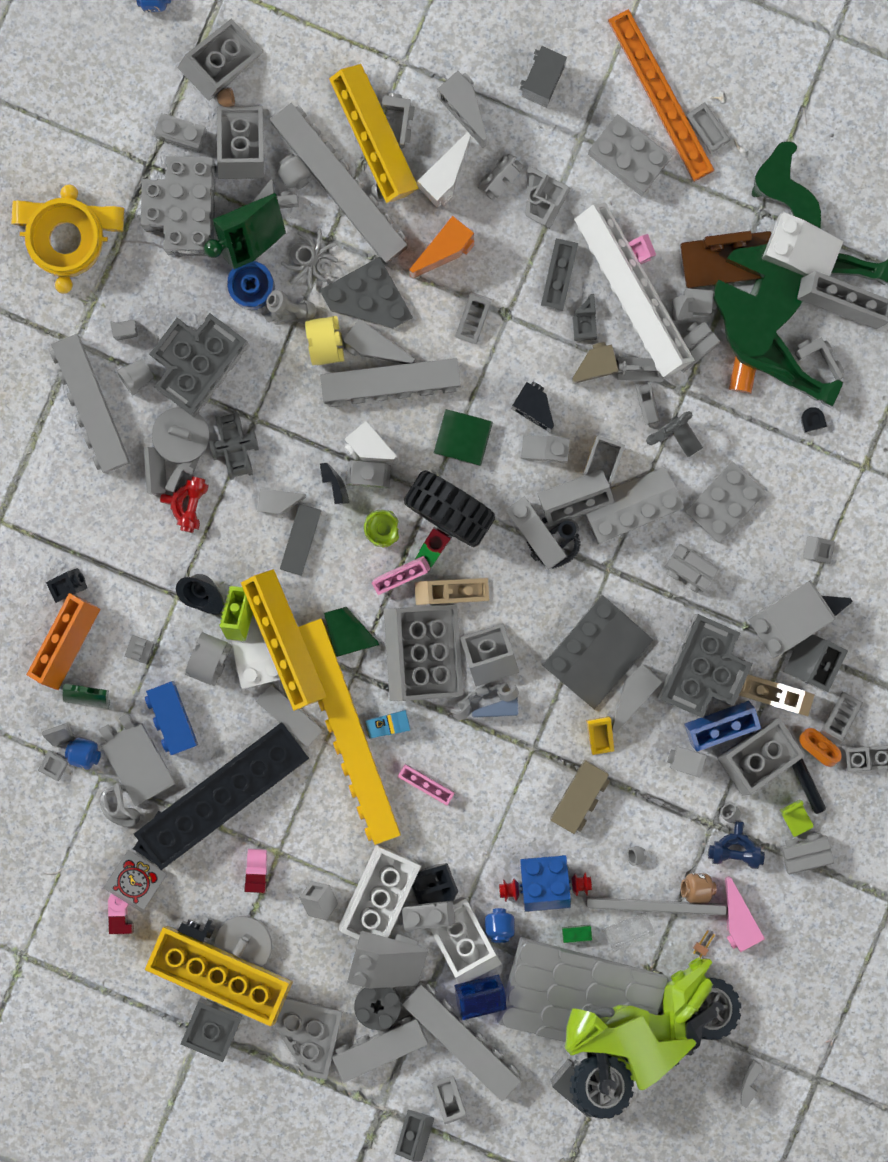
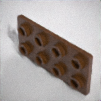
(706, 258)

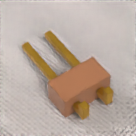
(700, 948)

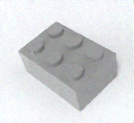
(629, 155)

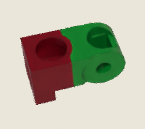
(434, 546)

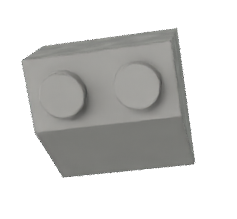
(489, 654)

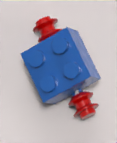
(545, 884)

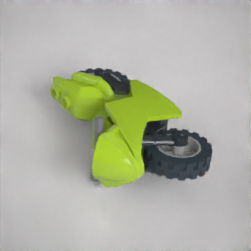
(645, 1045)

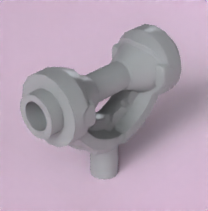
(283, 310)

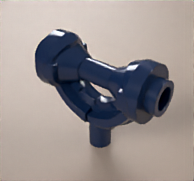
(720, 852)

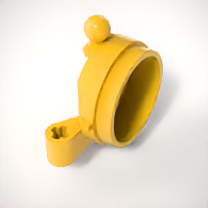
(45, 217)

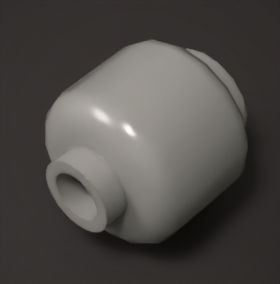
(294, 172)

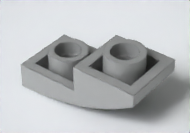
(867, 758)

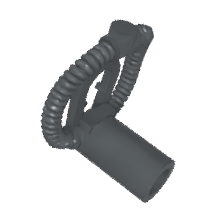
(682, 433)

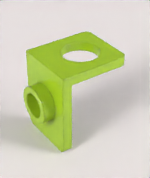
(796, 818)

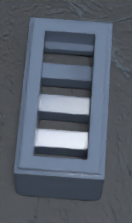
(498, 709)

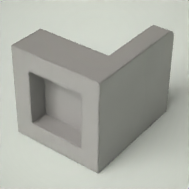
(318, 900)

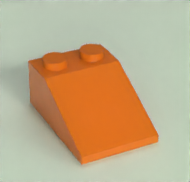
(447, 246)

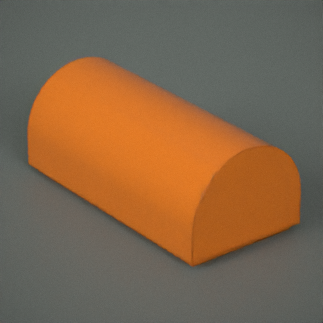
(742, 377)

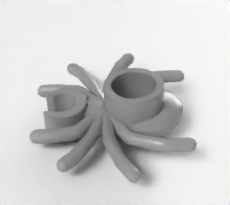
(309, 258)

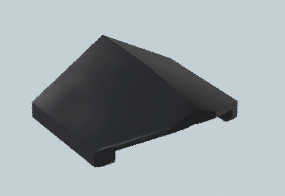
(435, 884)

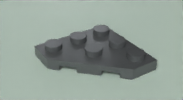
(368, 296)

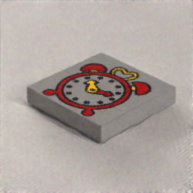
(135, 881)

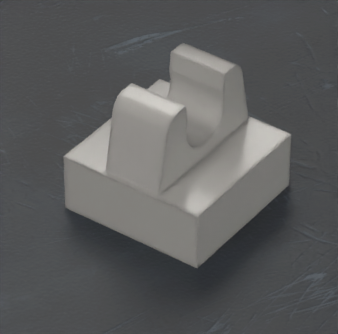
(139, 649)

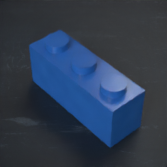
(171, 718)
(722, 726)

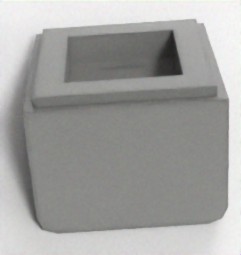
(819, 549)

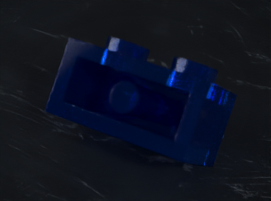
(477, 999)

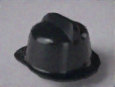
(200, 593)

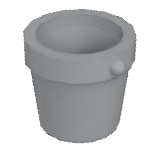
(135, 376)

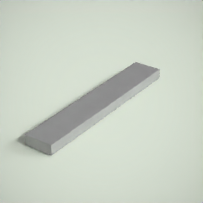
(655, 906)

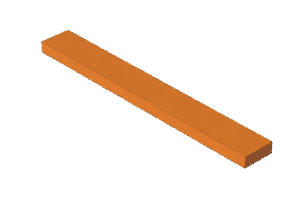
(661, 95)

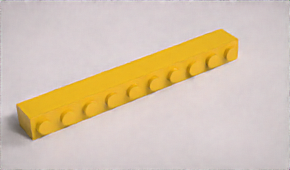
(350, 737)

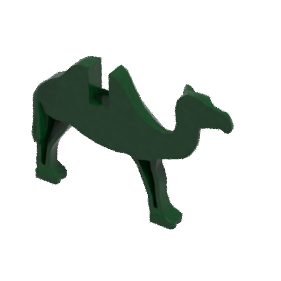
(755, 317)

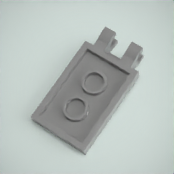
(136, 760)

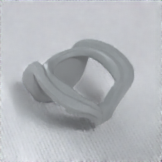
(122, 816)

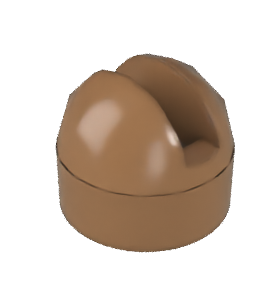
(226, 97)

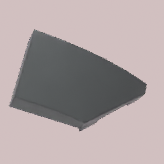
(585, 321)

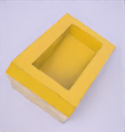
(600, 735)

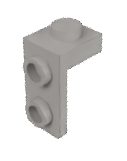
(397, 103)
(808, 347)

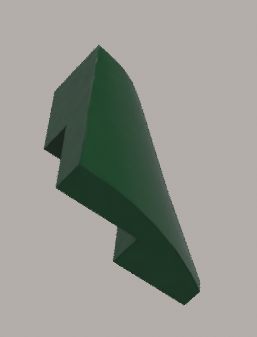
(347, 632)
(86, 696)

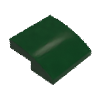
(463, 437)

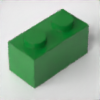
(576, 933)

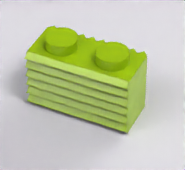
(236, 615)

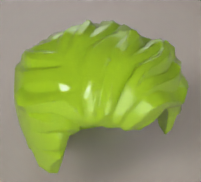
(381, 528)

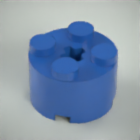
(253, 298)

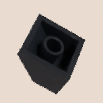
(534, 406)

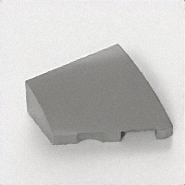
(544, 197)

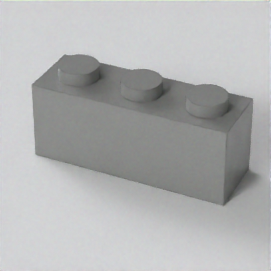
(575, 497)

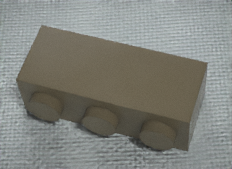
(580, 797)

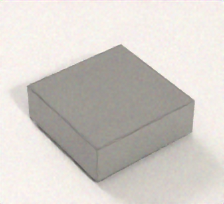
(53, 765)

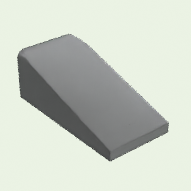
(59, 734)

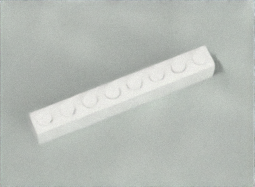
(634, 289)

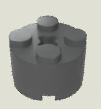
(380, 1018)

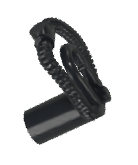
(567, 530)

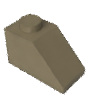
(597, 363)

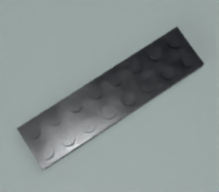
(221, 796)

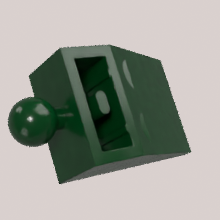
(250, 229)

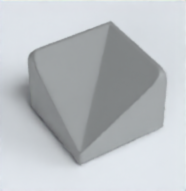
(124, 329)

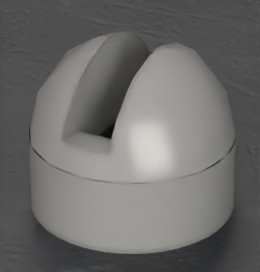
(374, 192)
(726, 809)
(636, 855)

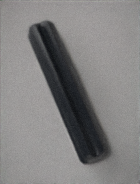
(809, 786)

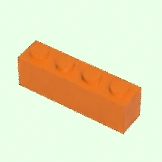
(63, 641)

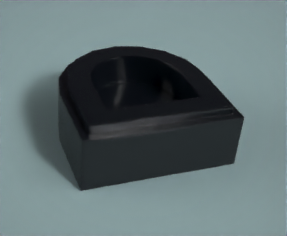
(813, 419)

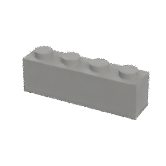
(844, 299)
(379, 1049)

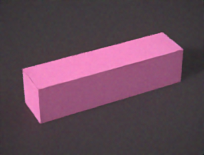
(401, 575)
(426, 784)

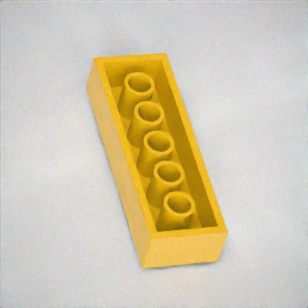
(219, 976)

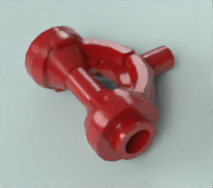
(187, 519)

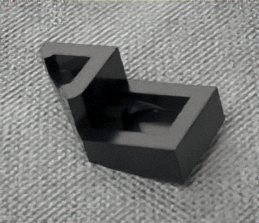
(329, 475)

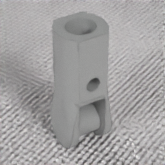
(648, 407)

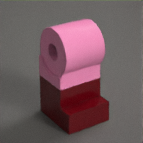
(256, 871)
(118, 916)

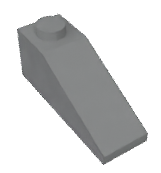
(371, 344)
(536, 532)
(635, 692)

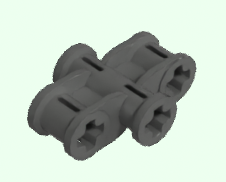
(236, 453)

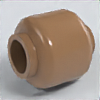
(698, 888)

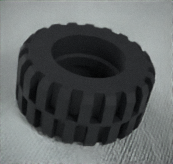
(449, 508)

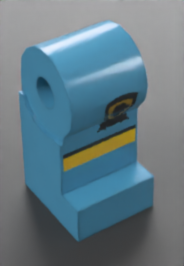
(388, 724)

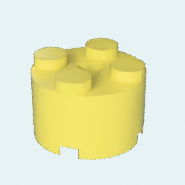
(324, 340)

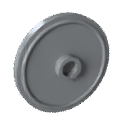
(180, 436)
(245, 939)

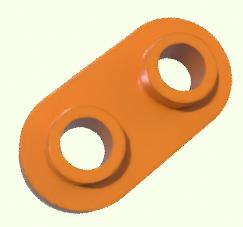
(820, 747)

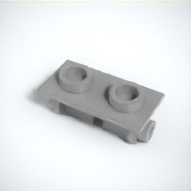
(492, 181)
(638, 369)

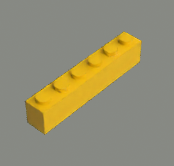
(373, 133)
(283, 639)

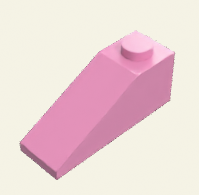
(740, 922)

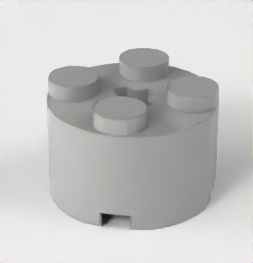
(208, 659)

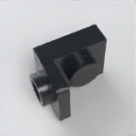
(66, 583)
(193, 929)

